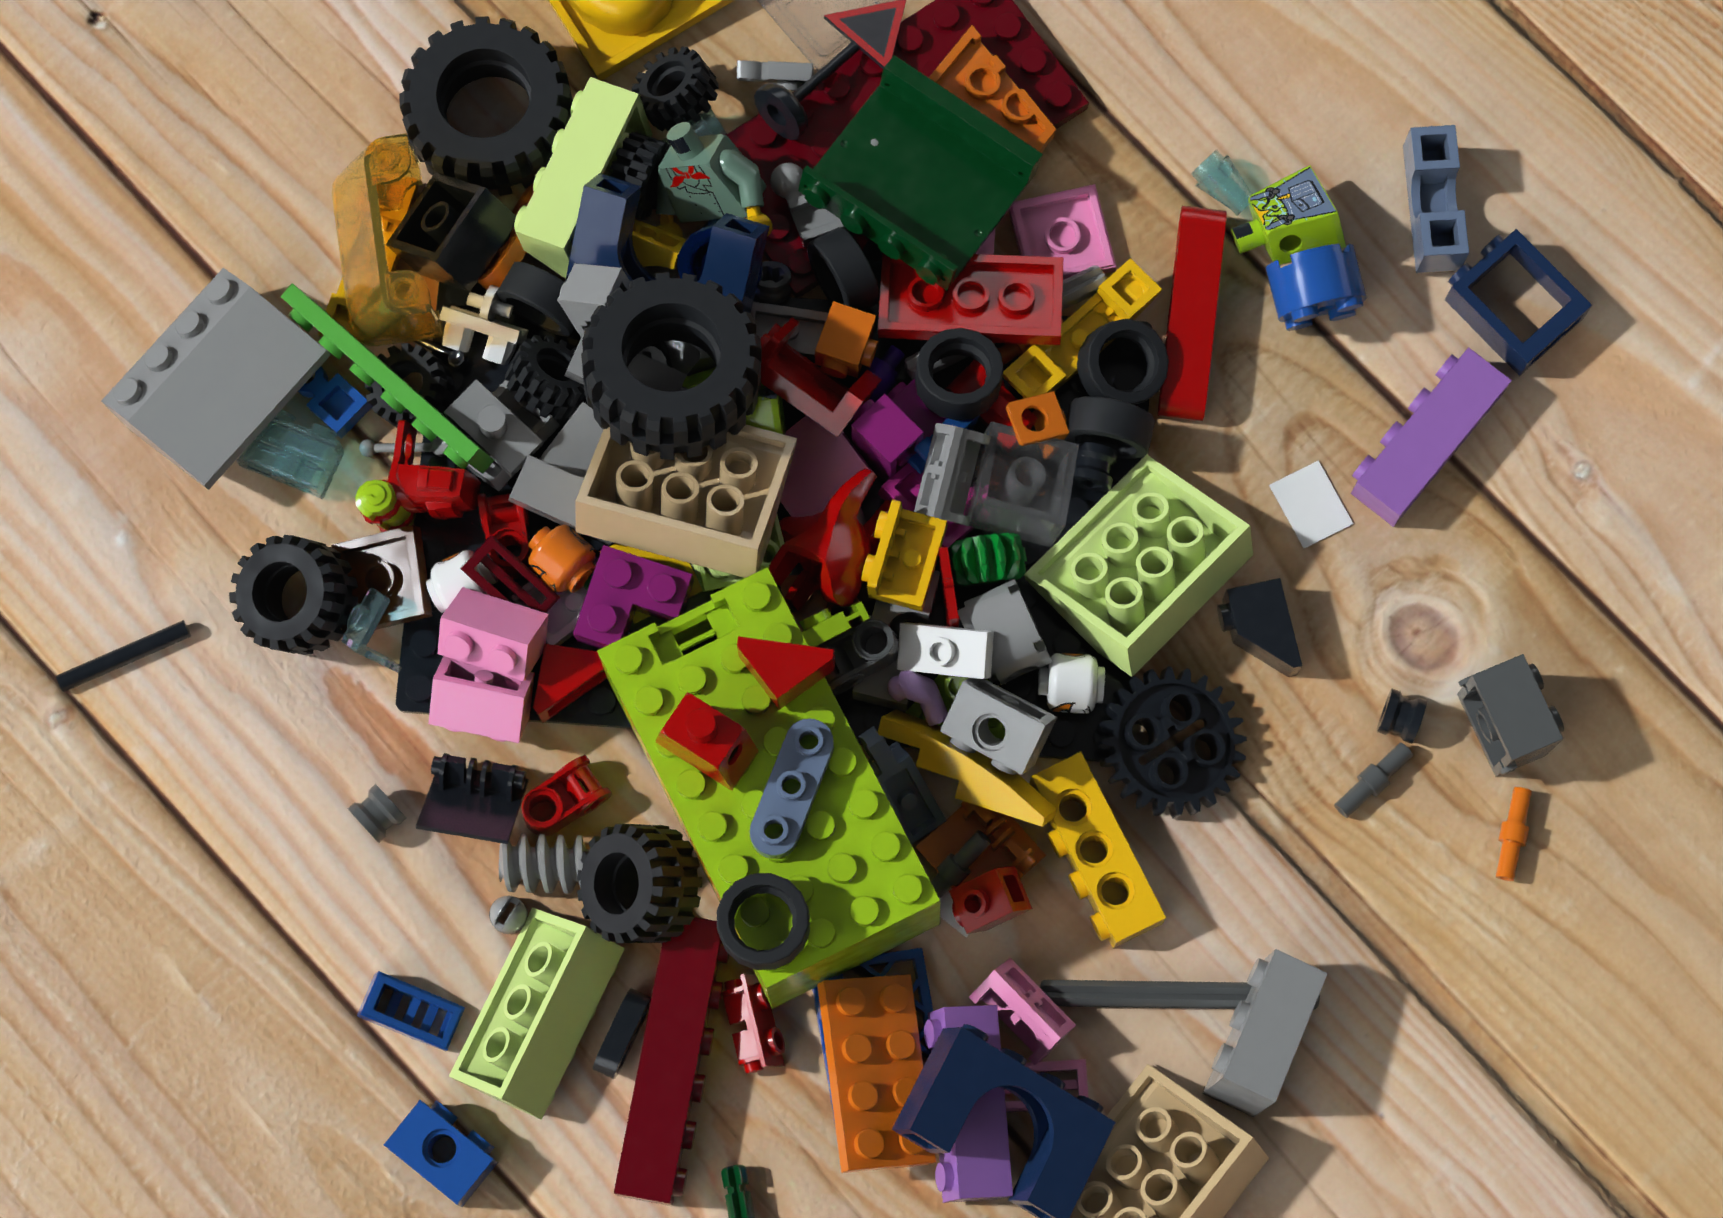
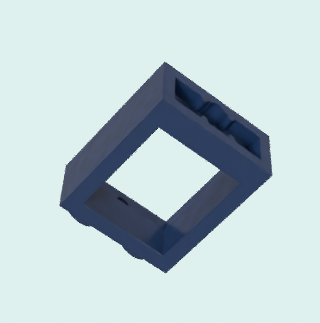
(1490, 328)

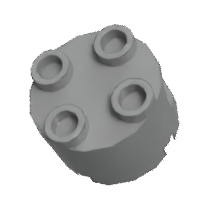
(1016, 639)

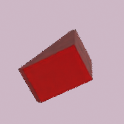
(785, 668)
(564, 678)

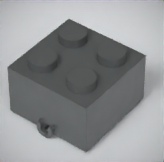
(1510, 714)

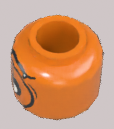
(561, 558)

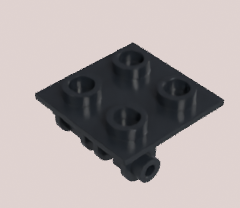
(471, 800)

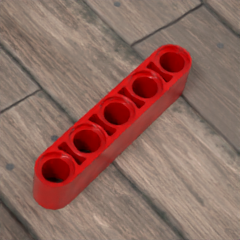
(1192, 312)

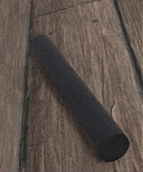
(123, 656)

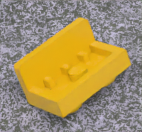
(904, 557)

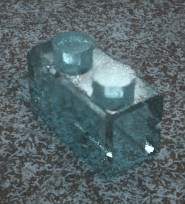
(295, 454)

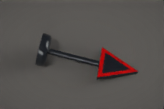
(868, 28)

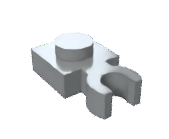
(788, 74)

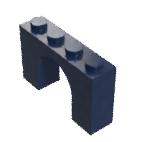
(606, 232)
(1066, 1128)

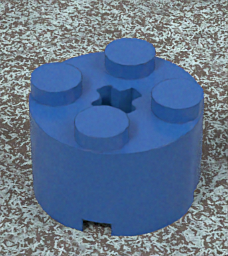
(1316, 285)

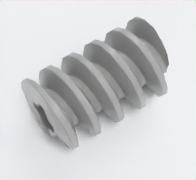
(541, 864)

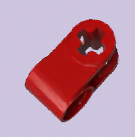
(508, 525)
(566, 795)

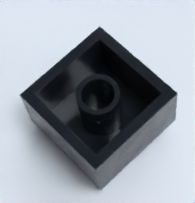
(452, 231)

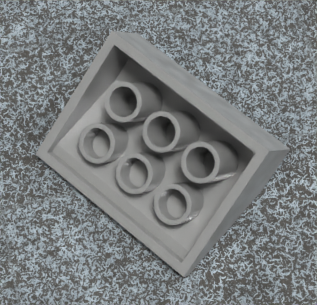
(215, 378)

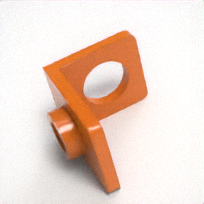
(1050, 419)

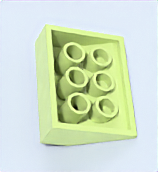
(1141, 563)

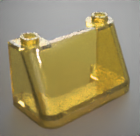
(380, 303)

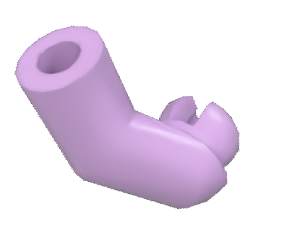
(920, 690)

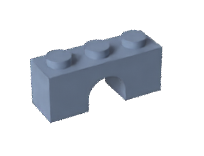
(1436, 222)

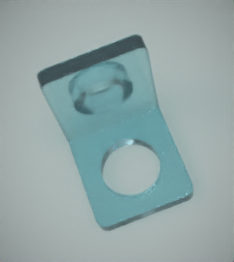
(362, 625)

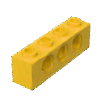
(1141, 910)

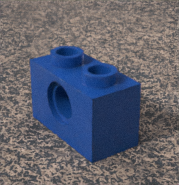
(414, 1145)

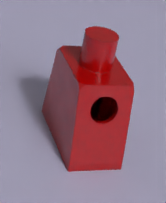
(707, 740)

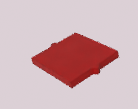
(947, 589)

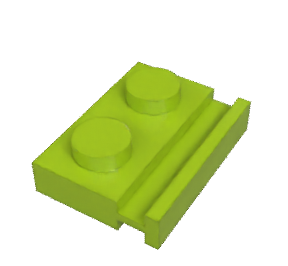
(825, 626)

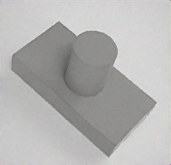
(493, 427)

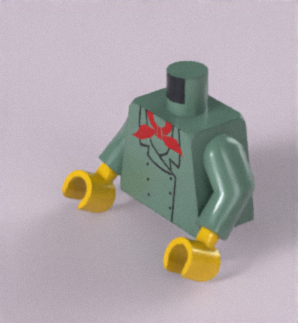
(705, 180)

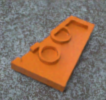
(982, 83)

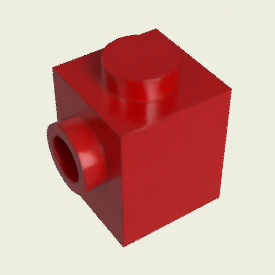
(989, 900)

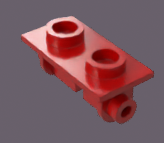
(762, 1041)

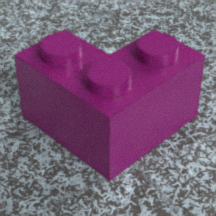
(891, 428)
(627, 585)

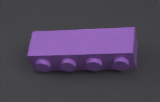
(1430, 436)
(980, 1157)

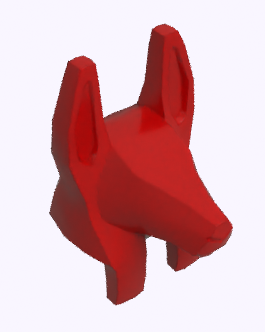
(829, 546)

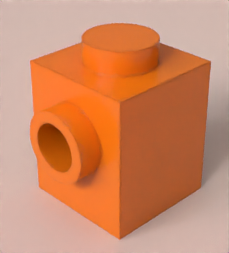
(846, 341)

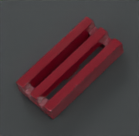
(480, 555)

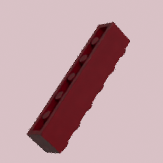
(670, 1064)

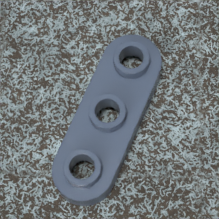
(786, 809)

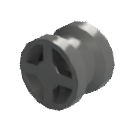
(377, 813)

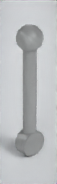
(369, 447)

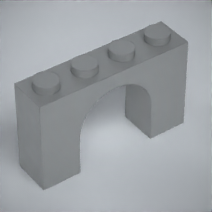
(554, 491)

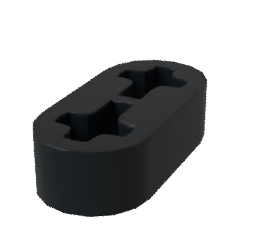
(622, 1033)

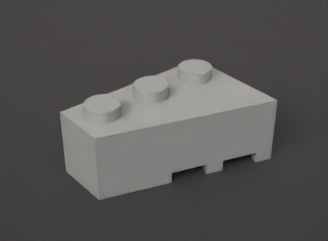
(1265, 1033)

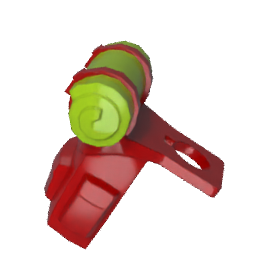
(415, 489)

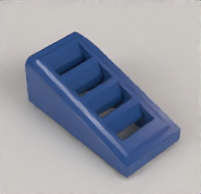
(372, 998)

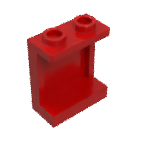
(807, 386)

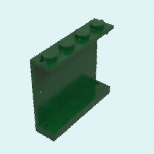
(929, 183)

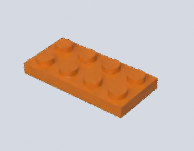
(871, 1068)

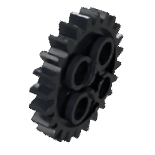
(1193, 777)

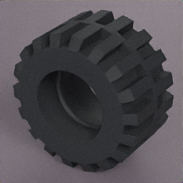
(261, 589)
(639, 883)

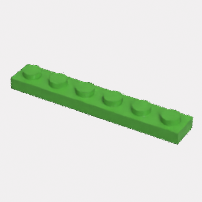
(397, 391)

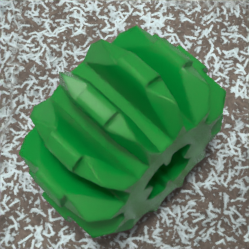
(987, 560)

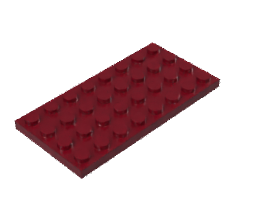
(923, 44)

